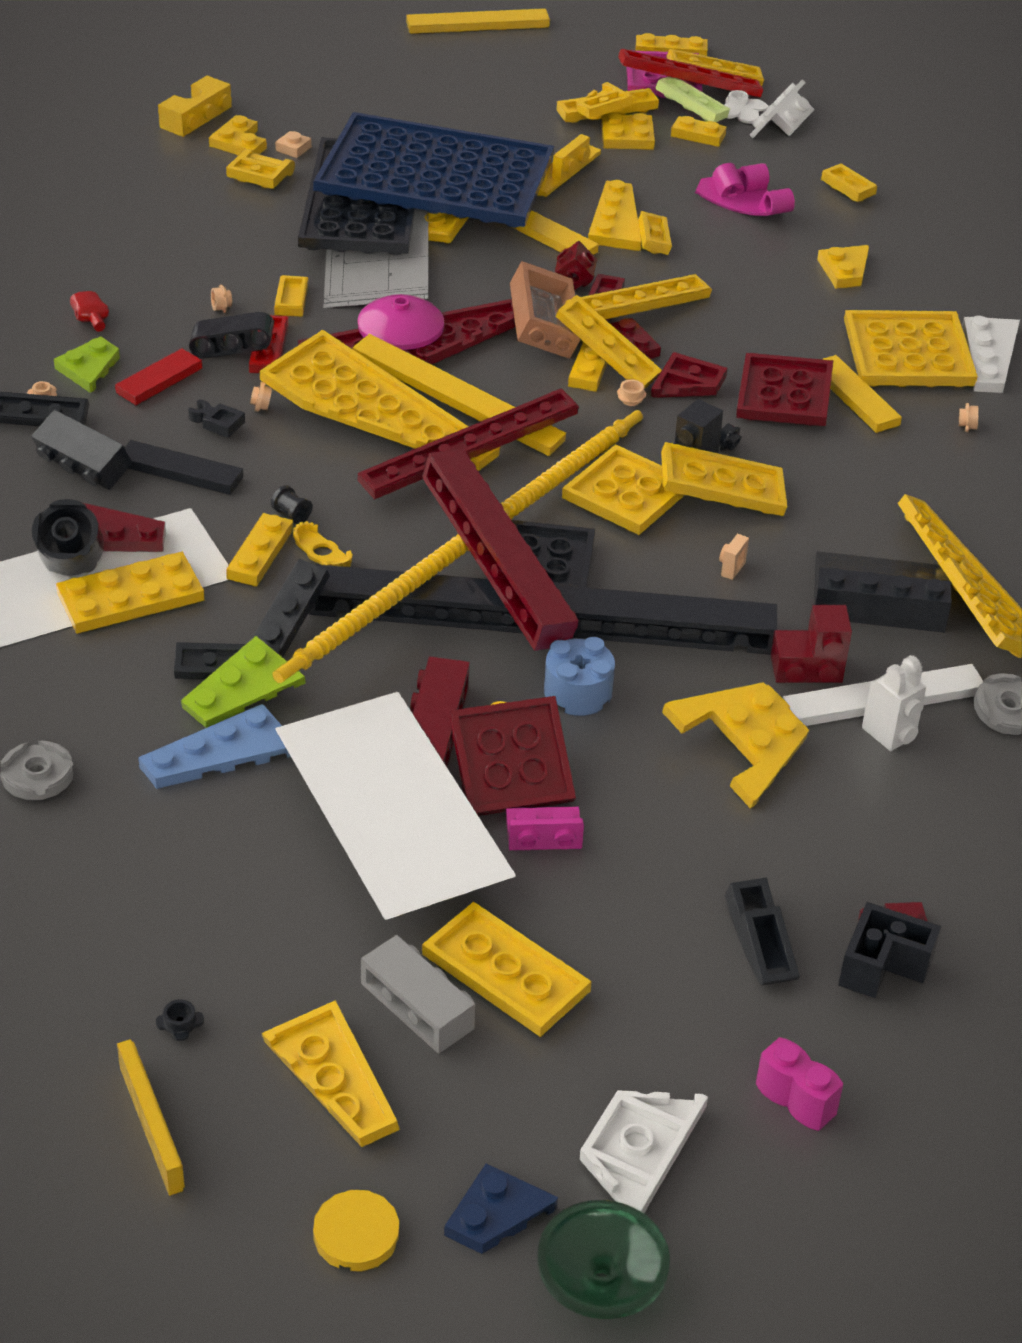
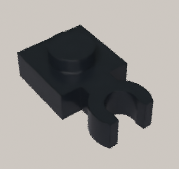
(219, 420)

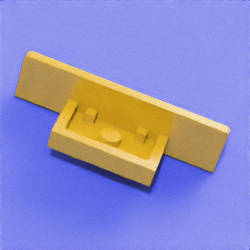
(567, 163)

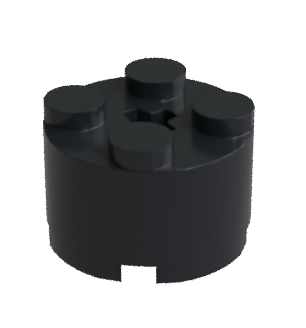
(68, 537)

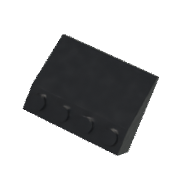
(884, 590)

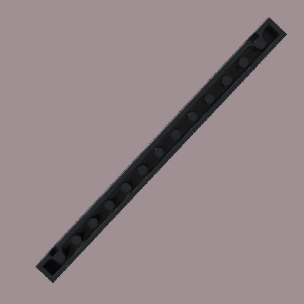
(600, 612)

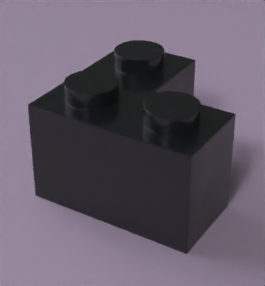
(889, 943)

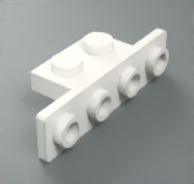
(787, 111)

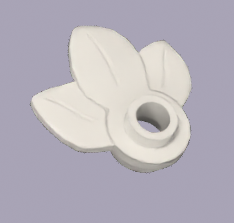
(743, 108)

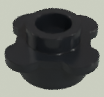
(179, 1019)

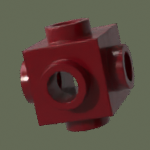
(577, 264)

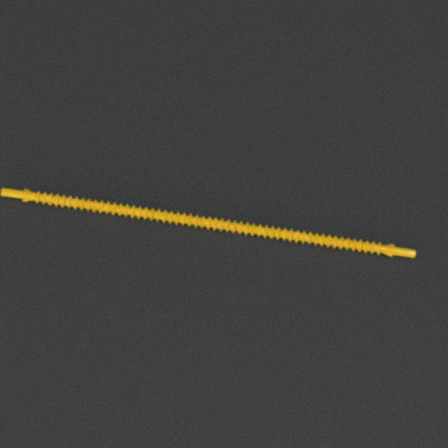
(448, 553)

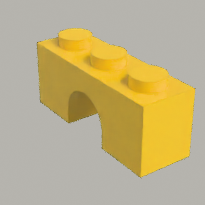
(185, 115)

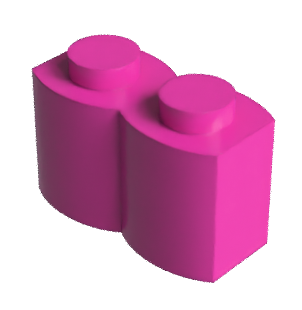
(801, 1085)

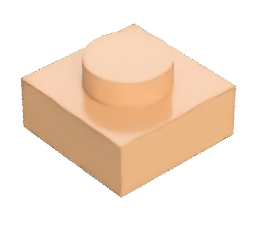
(293, 144)
(734, 556)

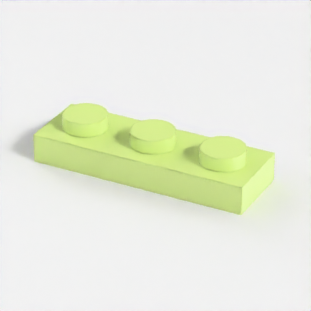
(692, 99)

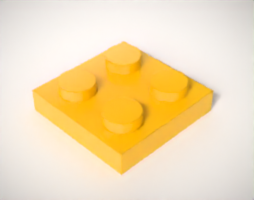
(627, 131)

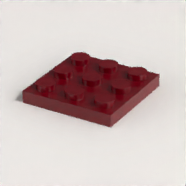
(785, 389)
(512, 755)

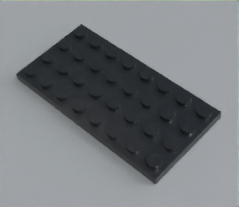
(352, 224)

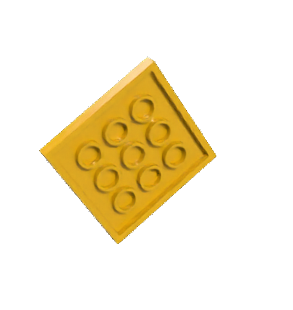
(910, 348)

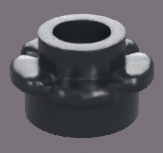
(729, 437)

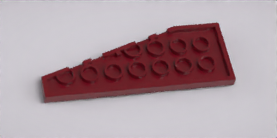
(461, 330)

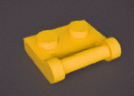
(259, 169)

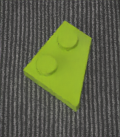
(88, 362)

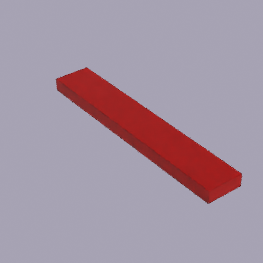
(689, 72)

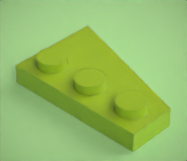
(238, 684)

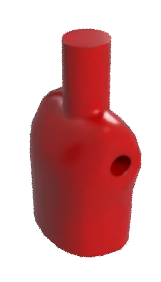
(90, 308)

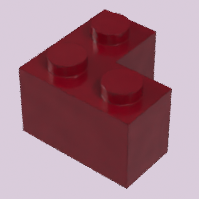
(814, 653)

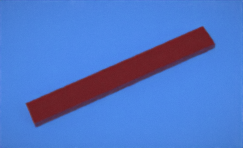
(474, 440)

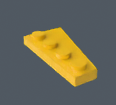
(333, 1068)

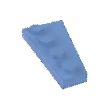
(216, 748)

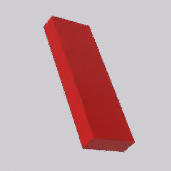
(262, 358)
(158, 376)

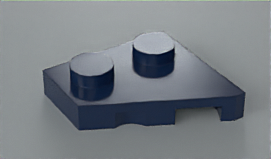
(496, 1208)

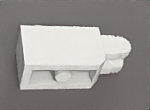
(895, 704)

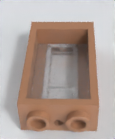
(535, 300)

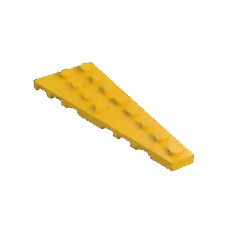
(979, 589)

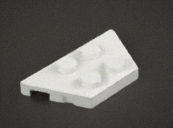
(639, 1143)

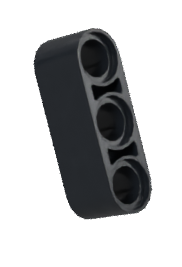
(242, 326)

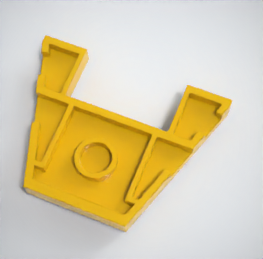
(754, 723)

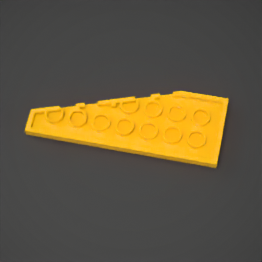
(350, 389)

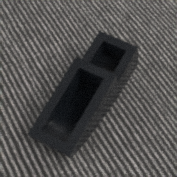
(761, 931)

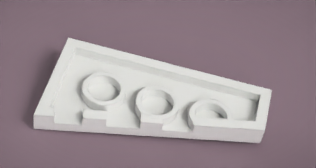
(991, 349)

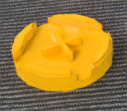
(356, 1230)

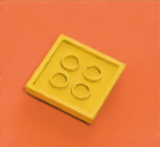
(622, 490)

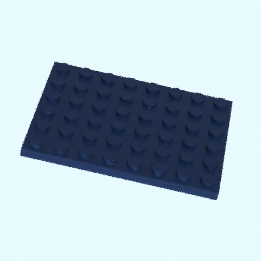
(435, 169)

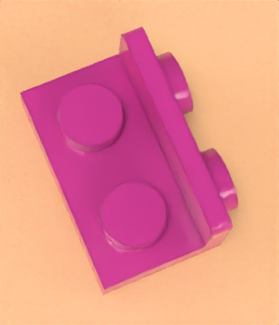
(544, 828)

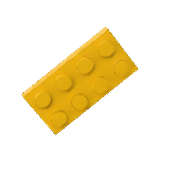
(723, 479)
(129, 592)
(506, 968)

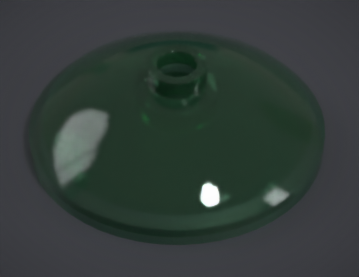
(605, 1240)

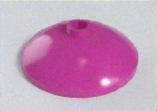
(402, 321)

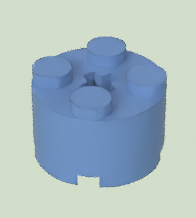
(579, 675)

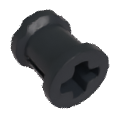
(287, 501)

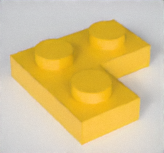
(237, 136)

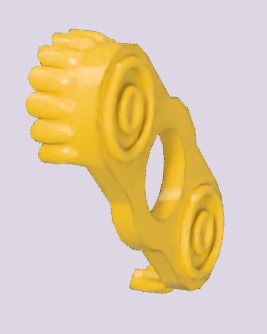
(309, 539)

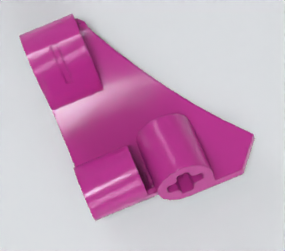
(745, 190)

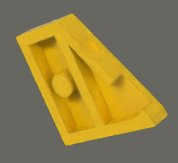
(608, 100)
(844, 265)

